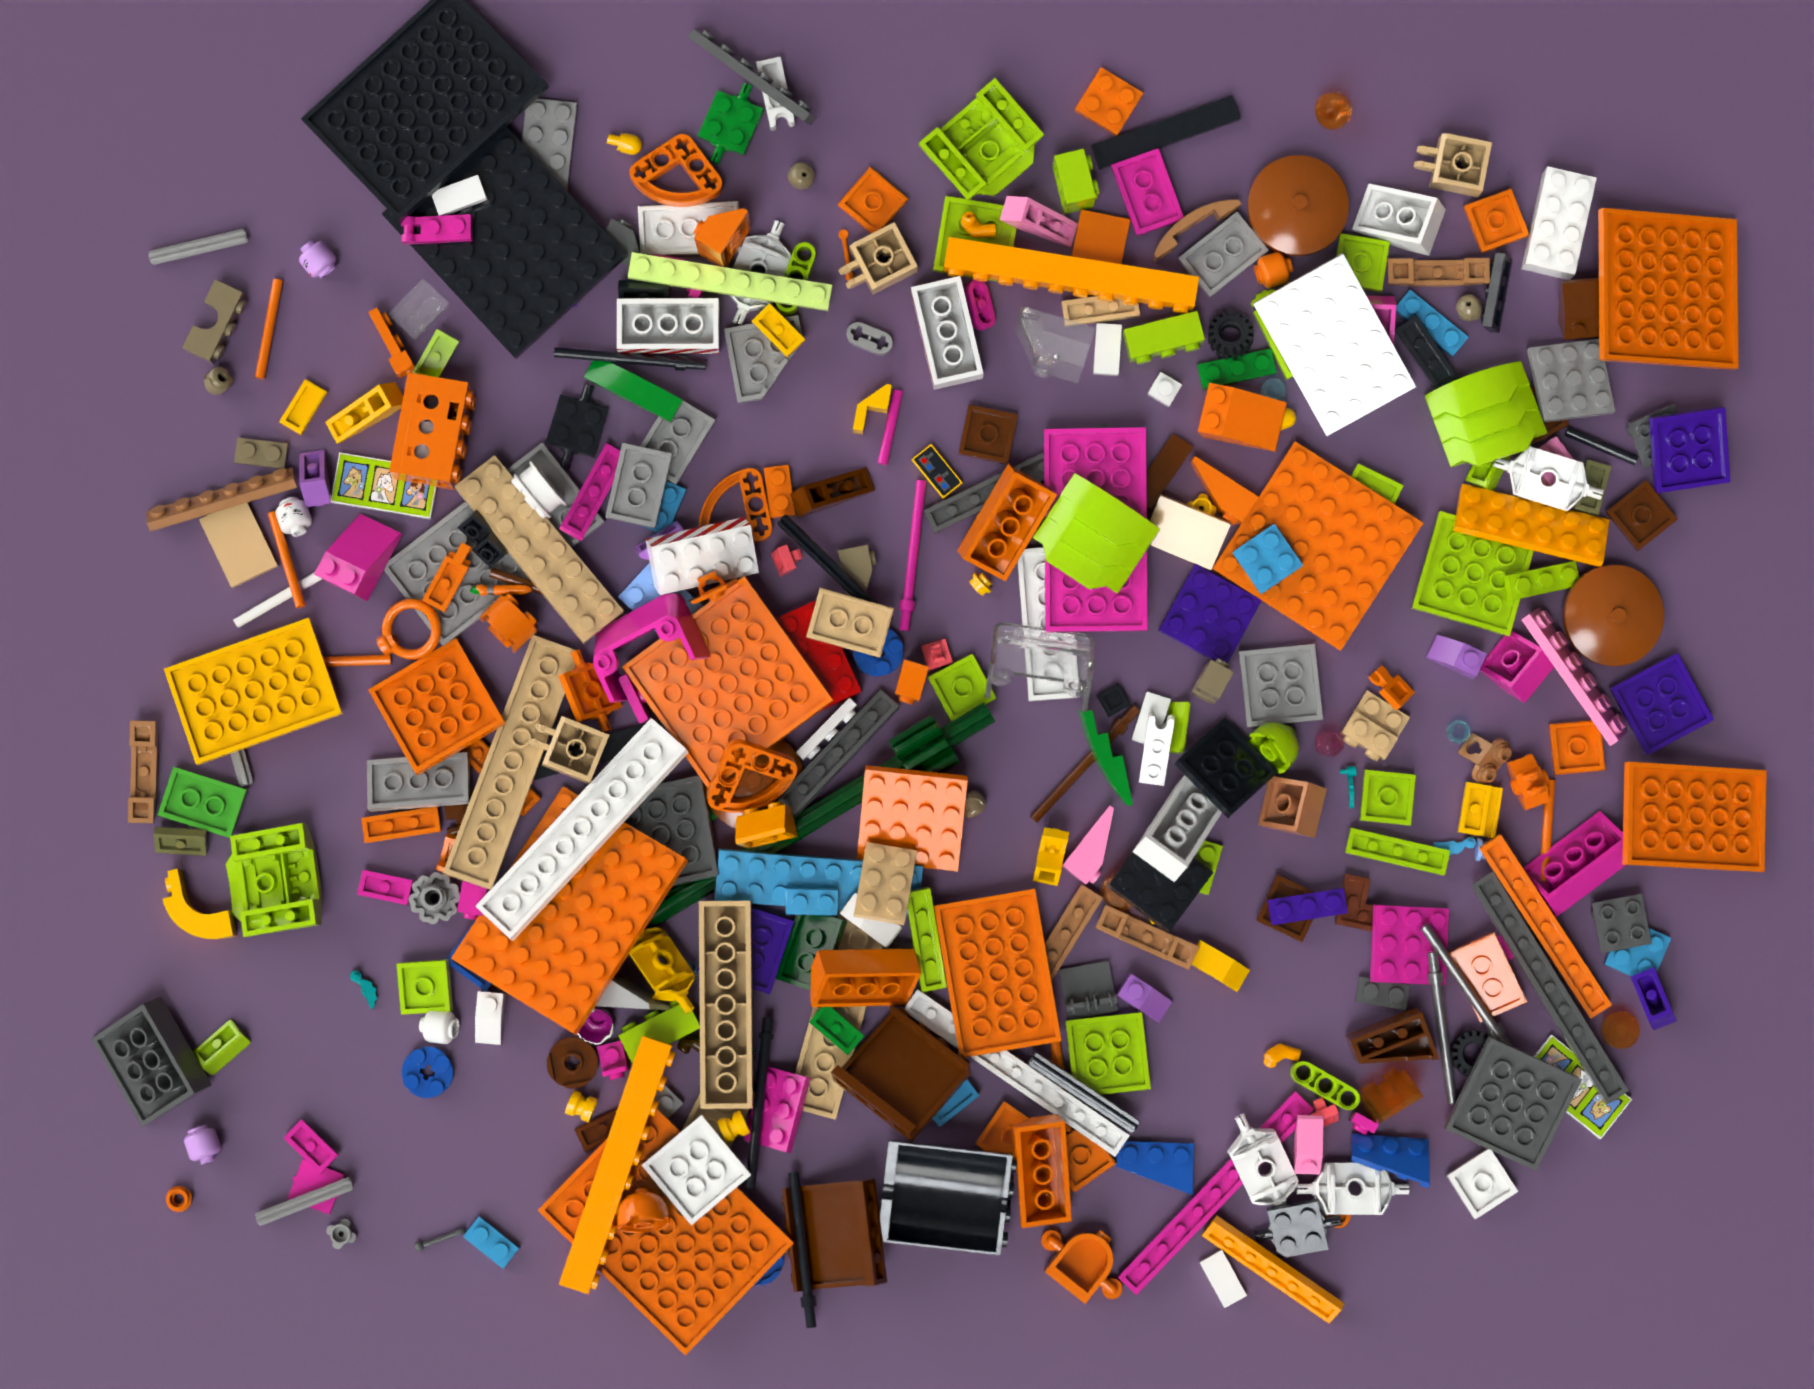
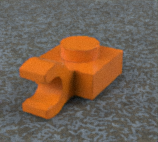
(1394, 689)

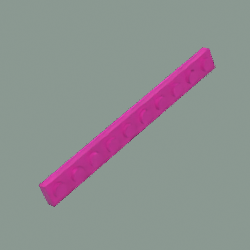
(1204, 1204)

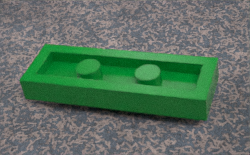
(1244, 368)

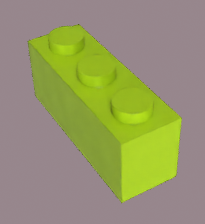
(1164, 337)
(662, 1027)

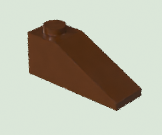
(831, 492)

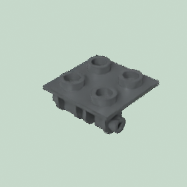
(1640, 432)
(1621, 923)
(1088, 990)

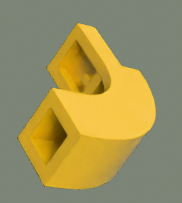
(201, 925)

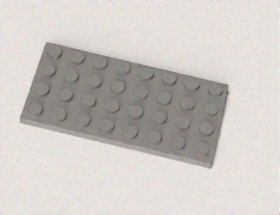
(419, 561)

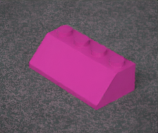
(1578, 863)

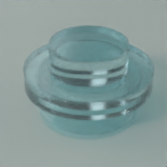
(1273, 389)

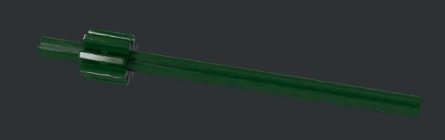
(917, 748)

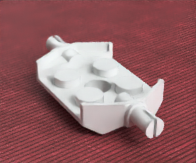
(763, 251)
(1532, 464)
(1259, 1146)
(1333, 1192)

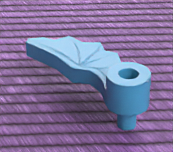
(1454, 847)

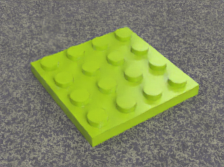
(1466, 579)

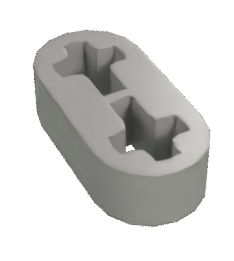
(871, 333)

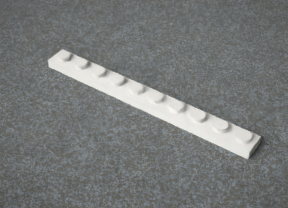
(1024, 1079)

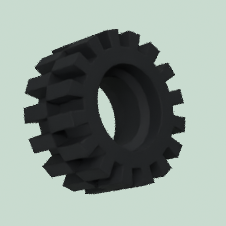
(1230, 321)
(1458, 1048)

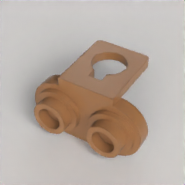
(1488, 760)

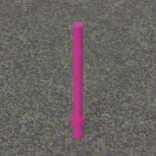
(907, 604)

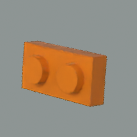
(778, 491)

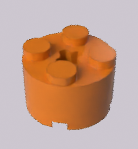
(509, 623)

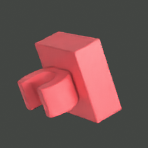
(785, 560)
(937, 654)
(1330, 1114)

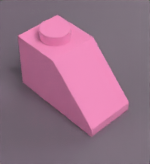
(1308, 1144)

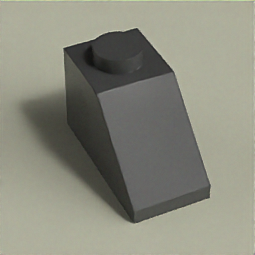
(624, 237)

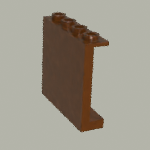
(903, 1073)
(840, 1234)

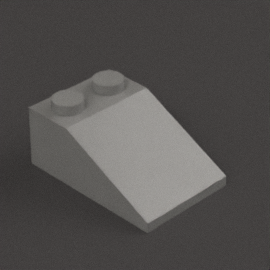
(627, 994)

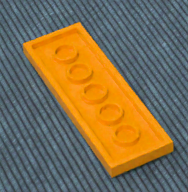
(1531, 525)

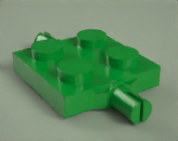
(731, 123)

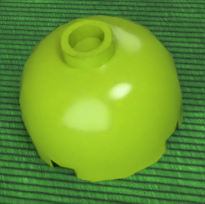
(1277, 744)

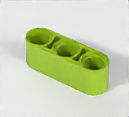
(799, 267)
(1336, 1090)

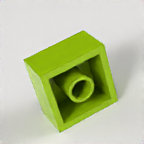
(1074, 181)

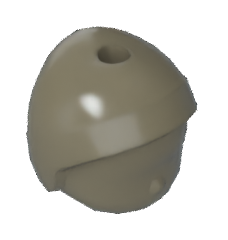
(801, 176)
(1469, 308)
(218, 381)
(974, 804)

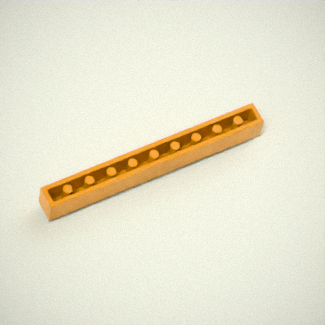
(1070, 274)
(616, 1164)

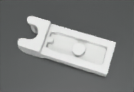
(774, 69)
(1156, 751)

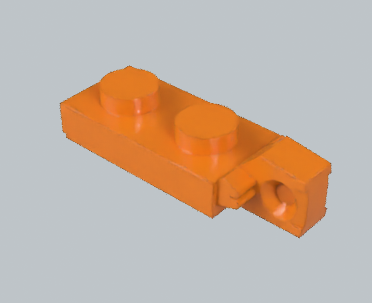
(448, 578)

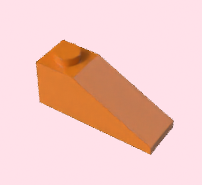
(1227, 495)
(911, 682)

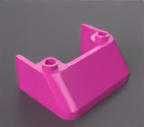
(666, 615)

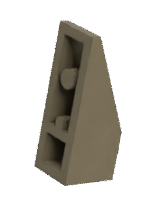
(858, 564)

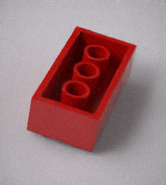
(824, 658)

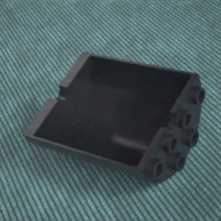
(946, 1197)

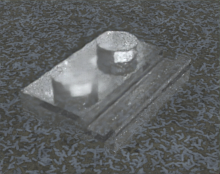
(419, 309)

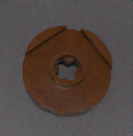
(584, 1071)

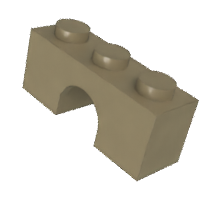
(209, 342)
(1212, 681)

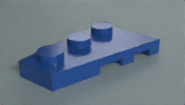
(1396, 1155)
(1160, 1162)

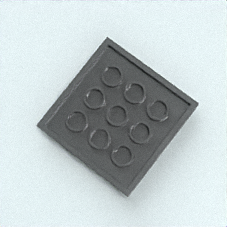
(680, 820)
(1512, 1103)

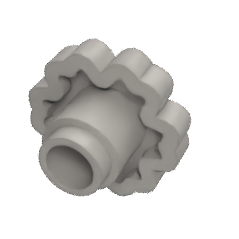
(422, 903)

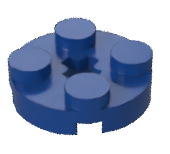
(885, 665)
(439, 1063)

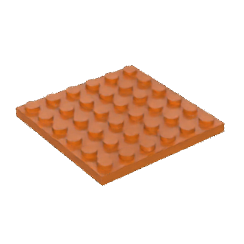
(1668, 289)
(1340, 535)
(747, 690)

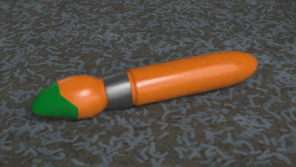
(483, 590)

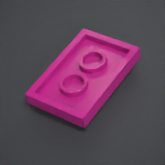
(1147, 192)
(782, 1109)

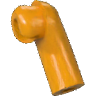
(975, 228)
(1280, 1052)

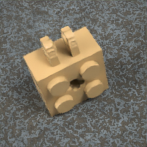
(1446, 175)
(875, 273)
(567, 734)

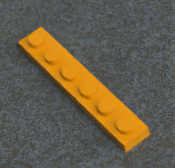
(1273, 1269)

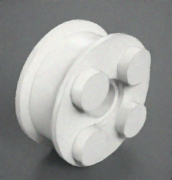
(538, 490)

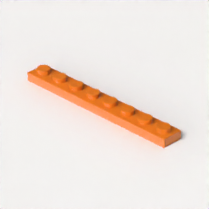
(1545, 926)

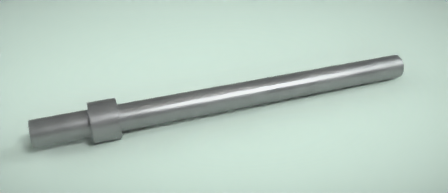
(1435, 978)
(1494, 1029)

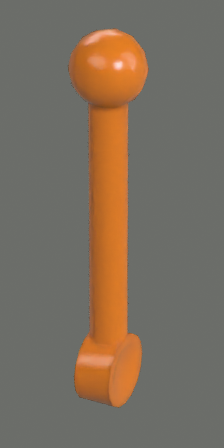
(843, 235)

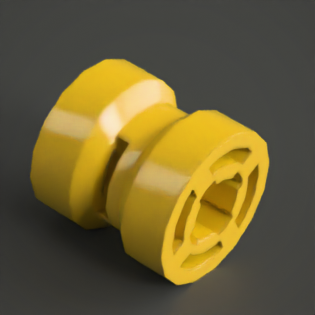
(581, 1106)
(733, 1126)

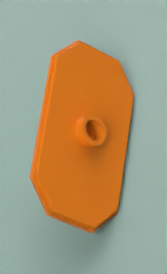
(714, 592)

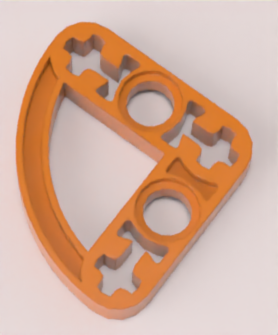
(675, 158)
(725, 485)
(747, 760)

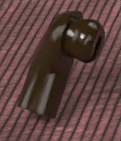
(687, 1043)

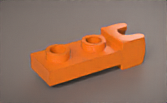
(400, 359)

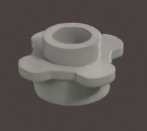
(343, 1226)

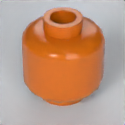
(1273, 270)

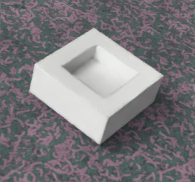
(1164, 389)

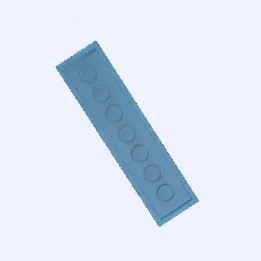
(765, 875)

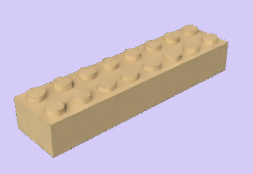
(726, 1004)

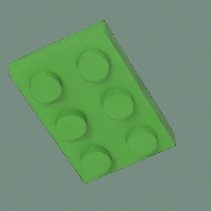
(202, 802)

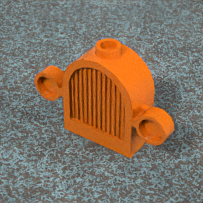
(1082, 1264)

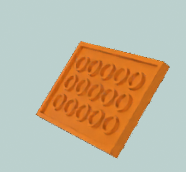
(1694, 817)
(997, 973)

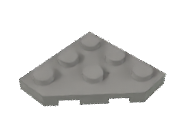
(755, 360)

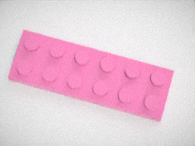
(1570, 669)

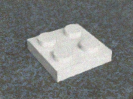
(1482, 1183)

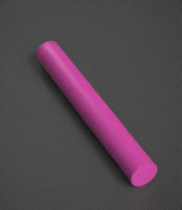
(890, 427)

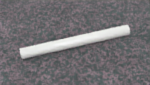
(274, 601)

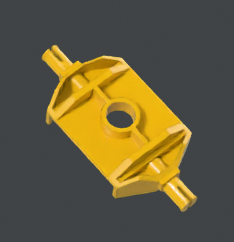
(669, 980)

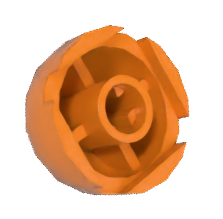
(642, 1211)

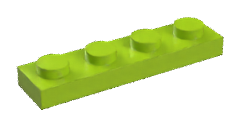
(1397, 851)
(926, 939)

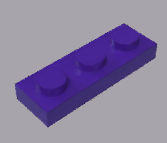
(1307, 906)

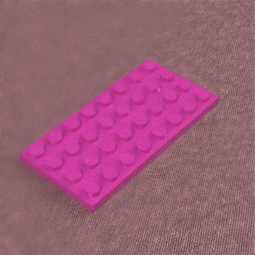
(1117, 464)

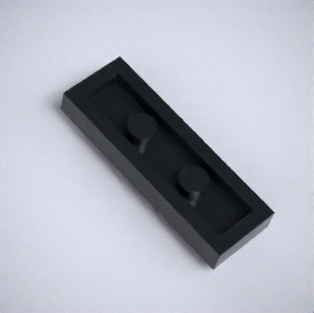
(1496, 292)
(1426, 352)

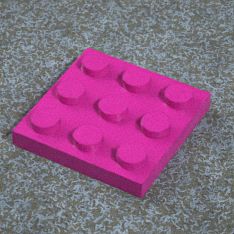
(1401, 947)

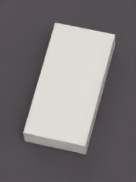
(459, 196)
(1107, 349)
(1151, 703)
(1223, 1278)

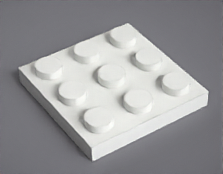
(696, 1170)

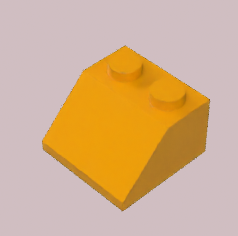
(765, 826)

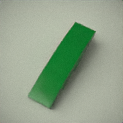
(634, 389)
(1110, 764)

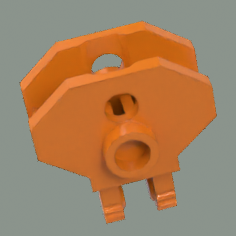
(1528, 781)

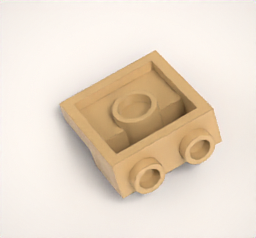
(1374, 726)

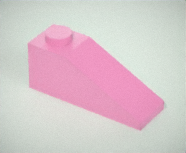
(1038, 220)
(1090, 852)

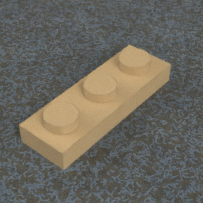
(1093, 310)

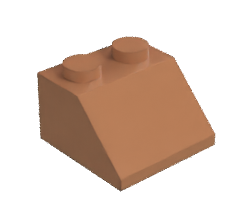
(1292, 806)

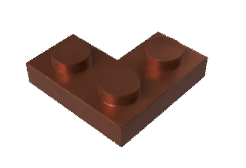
(1359, 913)

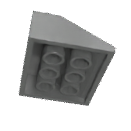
(151, 1061)

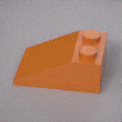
(1241, 417)

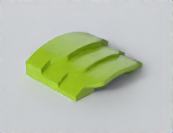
(984, 143)
(1486, 415)
(1094, 536)
(275, 880)

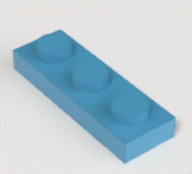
(1440, 329)

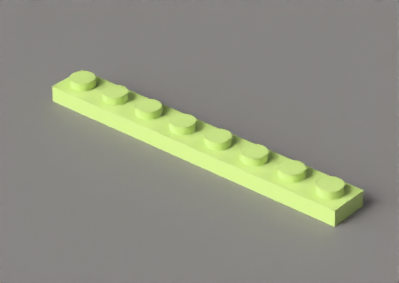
(730, 281)

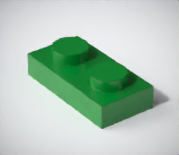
(836, 1029)

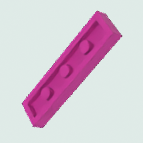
(592, 493)

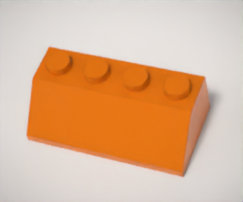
(722, 236)
(1006, 522)
(863, 977)
(1042, 1171)

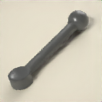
(419, 1246)

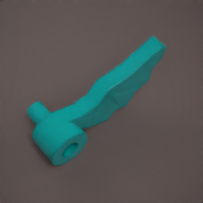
(1351, 772)
(366, 987)

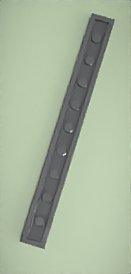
(1549, 988)

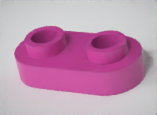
(980, 306)

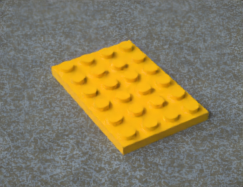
(253, 691)

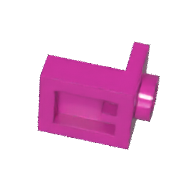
(613, 1060)

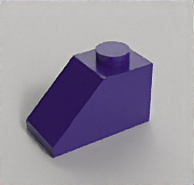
(1653, 998)

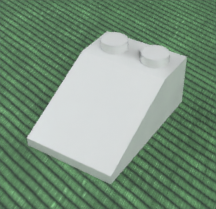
(1400, 217)

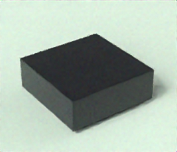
(1113, 700)

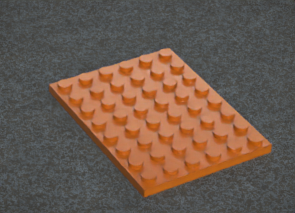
(583, 933)
(685, 1272)

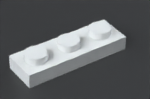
(827, 730)

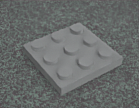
(1570, 381)
(1280, 685)

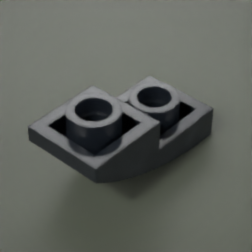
(487, 544)

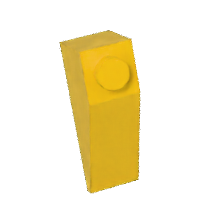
(366, 411)

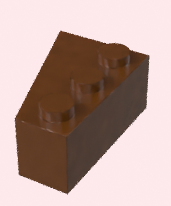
(1393, 1039)

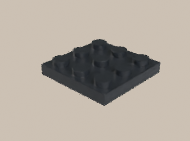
(1226, 767)
(1155, 893)

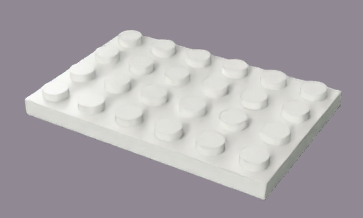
(1334, 344)

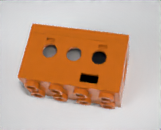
(432, 431)

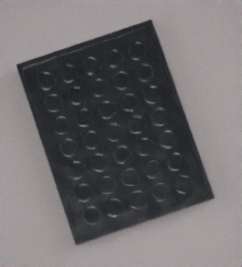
(424, 104)
(529, 246)

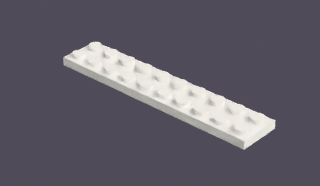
(582, 829)

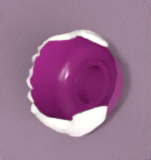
(597, 1026)

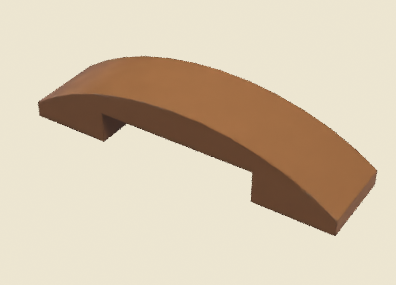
(1219, 210)
(1438, 272)
(143, 771)
(1147, 937)

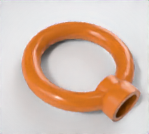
(388, 641)

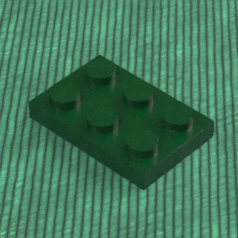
(806, 938)

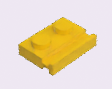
(1480, 810)

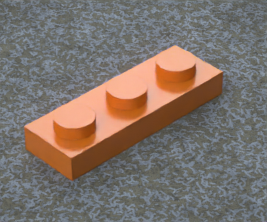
(401, 824)

